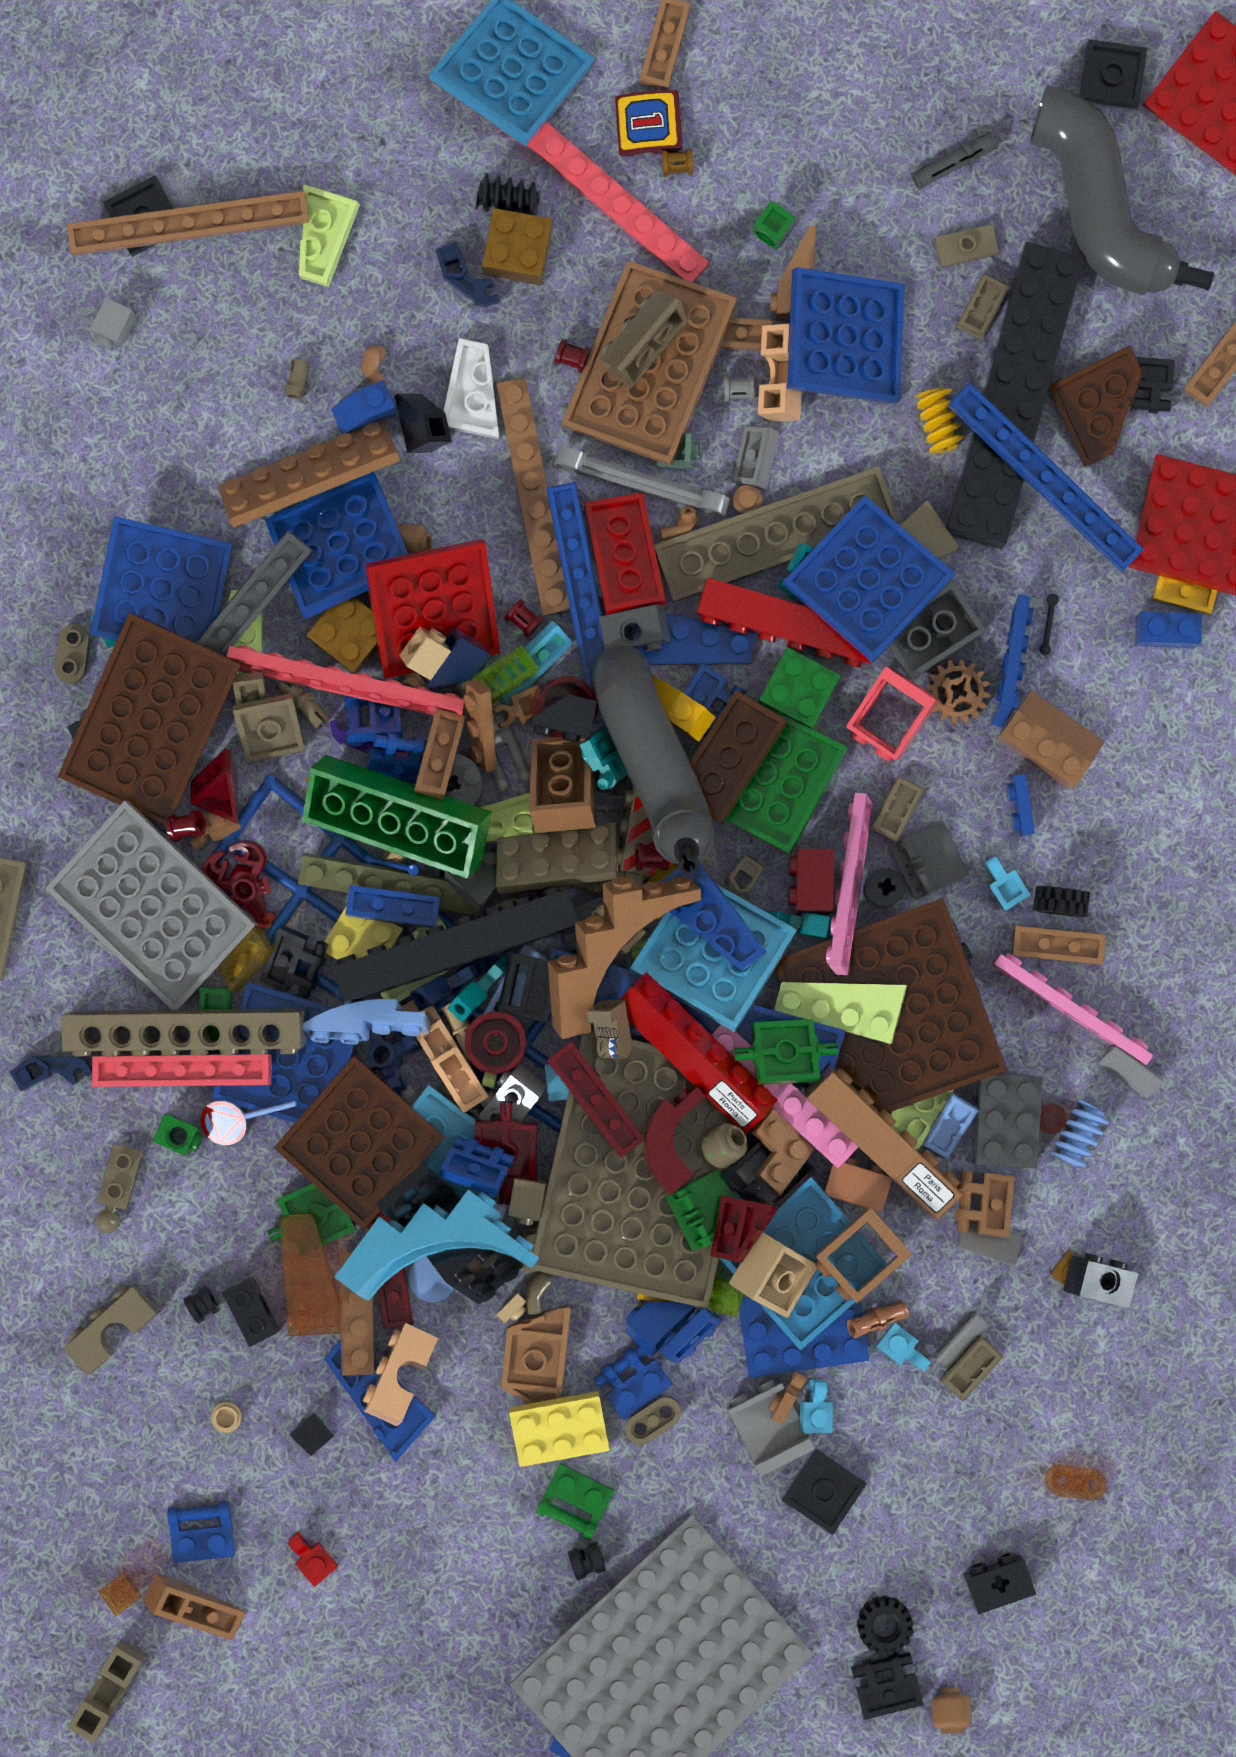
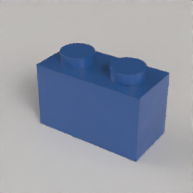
(1168, 630)

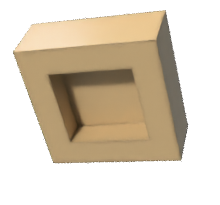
(513, 1308)

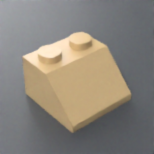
(773, 1275)

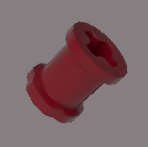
(571, 355)
(527, 627)
(185, 825)
(649, 857)

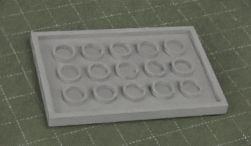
(151, 906)

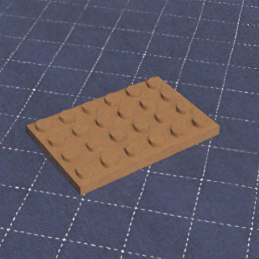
(661, 404)

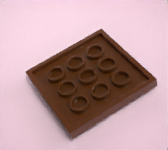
(359, 1141)

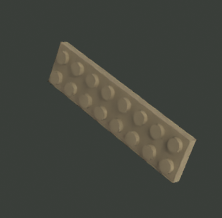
(764, 535)

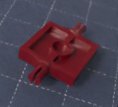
(517, 1140)

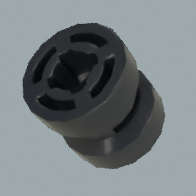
(586, 1561)

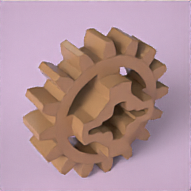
(969, 698)

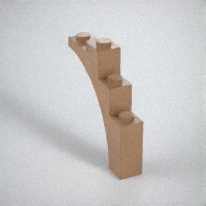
(599, 939)

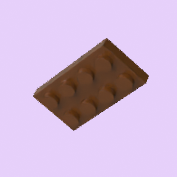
(734, 752)

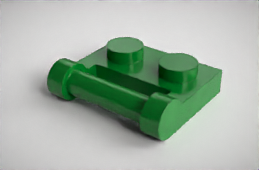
(580, 1492)

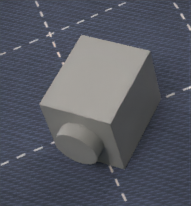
(112, 323)

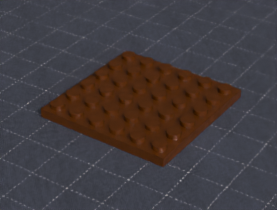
(942, 1025)

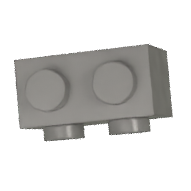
(517, 1086)

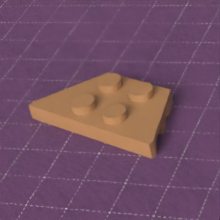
(536, 1356)

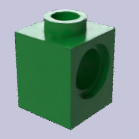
(773, 225)
(165, 1130)

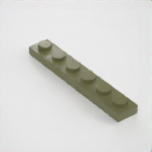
(339, 874)

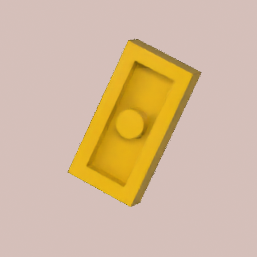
(1184, 595)

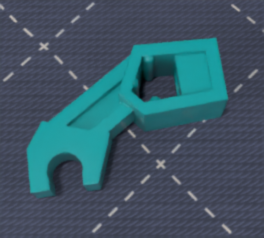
(807, 924)
(475, 993)

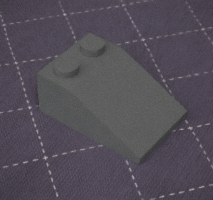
(937, 632)

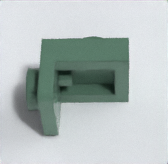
(687, 453)

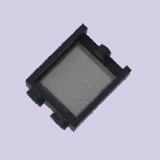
(750, 1188)

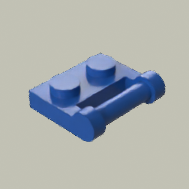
(383, 720)
(201, 1542)

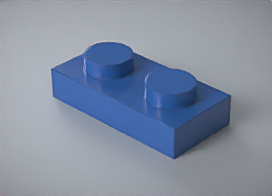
(1022, 818)

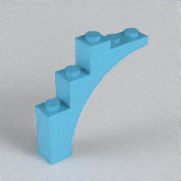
(392, 1246)

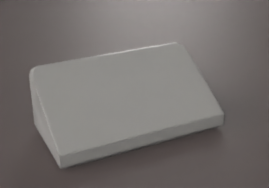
(755, 456)
(1130, 1071)
(996, 1248)
(960, 1340)

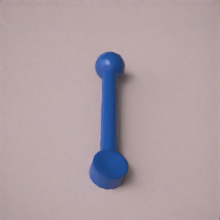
(413, 869)

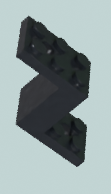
(468, 1270)

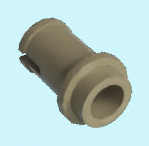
(297, 379)

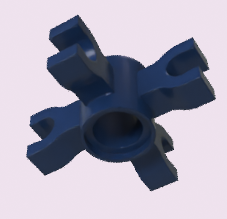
(404, 1047)

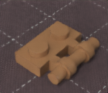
(994, 1206)

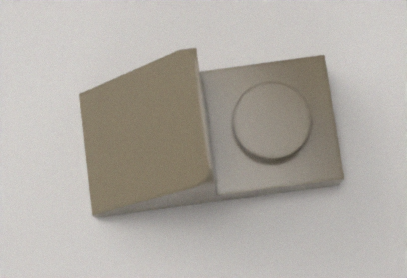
(250, 687)

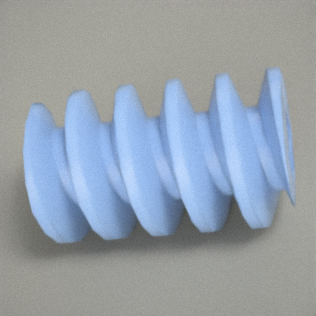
(1080, 1134)

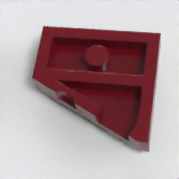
(739, 1227)

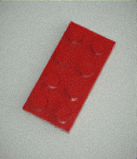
(624, 553)

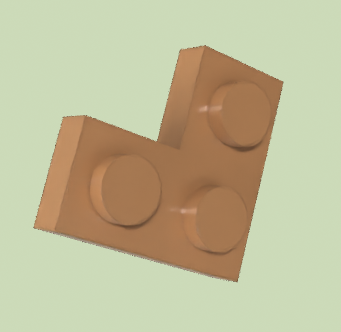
(788, 1151)

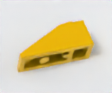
(683, 711)

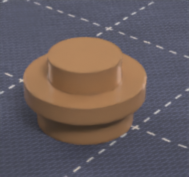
(746, 499)

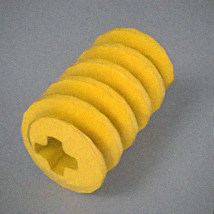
(938, 420)

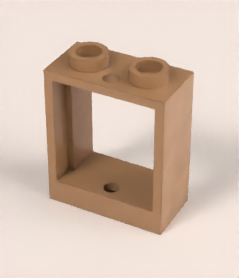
(884, 1233)

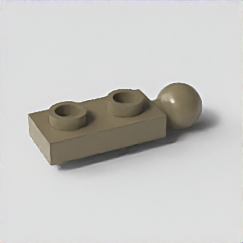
(117, 1186)

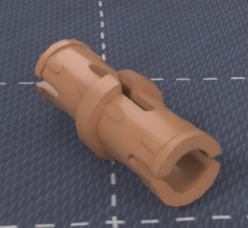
(877, 1318)

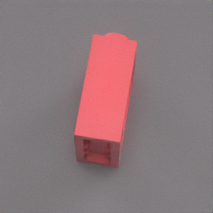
(908, 687)

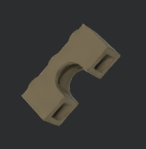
(527, 1200)
(89, 1345)
(107, 1691)

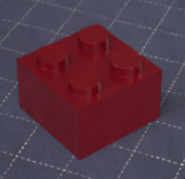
(812, 880)

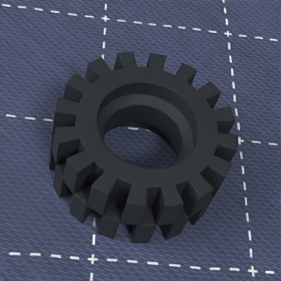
(1061, 901)
(898, 1638)

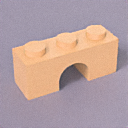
(775, 400)
(387, 1398)

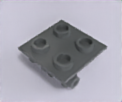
(928, 860)

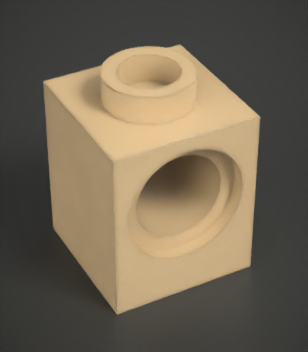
(425, 652)

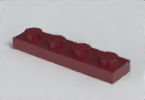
(595, 1099)

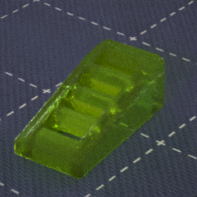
(488, 673)

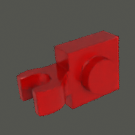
(313, 1561)

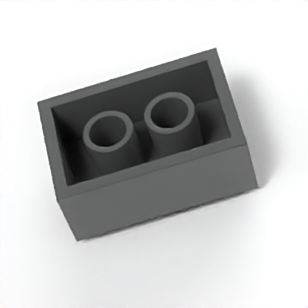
(1007, 1121)

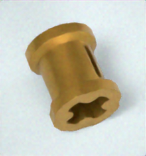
(686, 167)

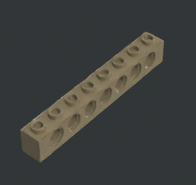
(78, 1024)

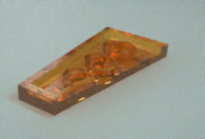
(309, 1286)

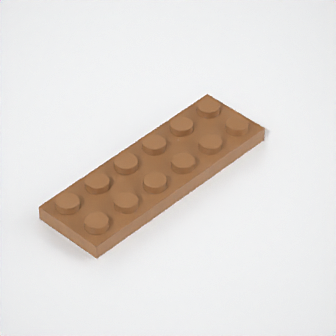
(308, 473)

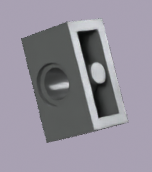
(652, 623)

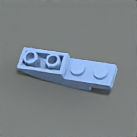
(355, 1020)

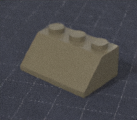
(643, 338)

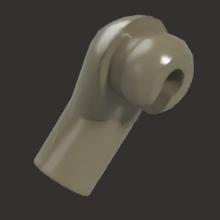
(535, 1290)

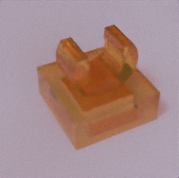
(120, 1593)

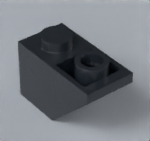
(422, 423)
(567, 716)

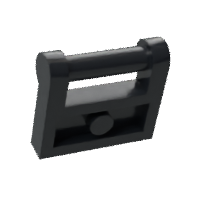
(536, 993)

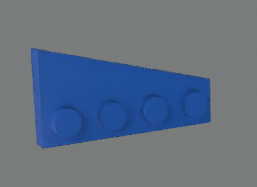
(718, 921)

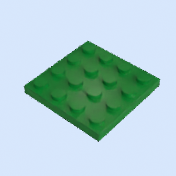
(788, 785)

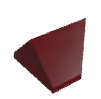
(217, 788)

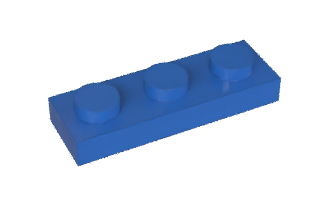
(393, 906)

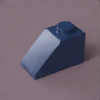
(462, 663)

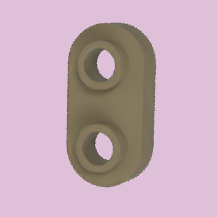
(72, 653)
(654, 1421)

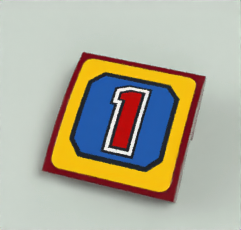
(648, 122)

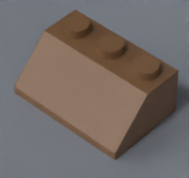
(1050, 740)

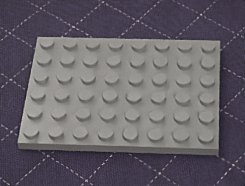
(663, 1657)

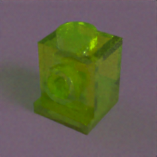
(725, 1298)

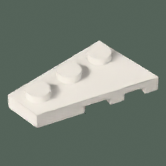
(470, 392)

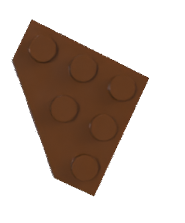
(1098, 403)

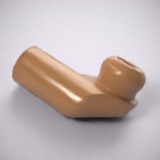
(371, 362)
(685, 524)

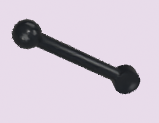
(1052, 600)

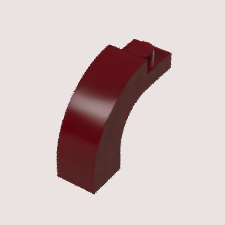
(658, 1144)

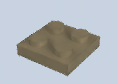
(269, 727)

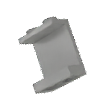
(765, 1439)

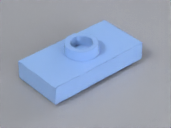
(950, 1125)

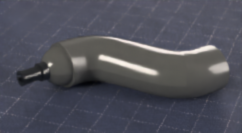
(1100, 199)
(653, 756)

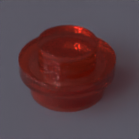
(1052, 1118)

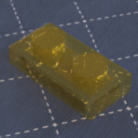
(246, 959)

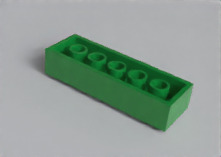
(396, 818)

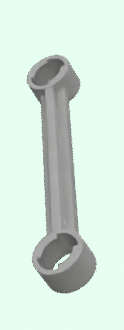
(705, 500)

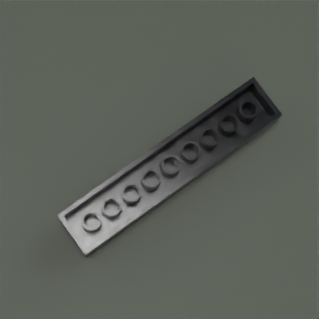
(1017, 388)

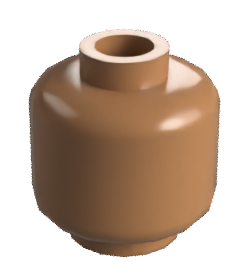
(415, 537)
(951, 1711)

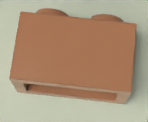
(858, 1184)

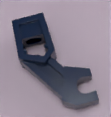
(470, 287)
(441, 988)
(63, 1065)

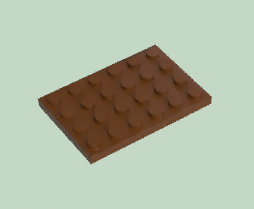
(149, 718)

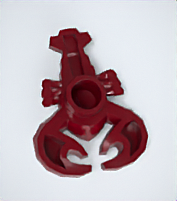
(244, 880)

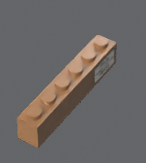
(883, 1142)

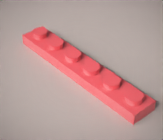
(181, 1070)

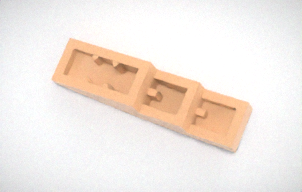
(449, 1061)

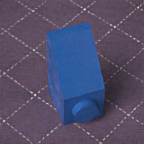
(364, 407)
(656, 1322)

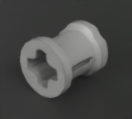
(738, 388)

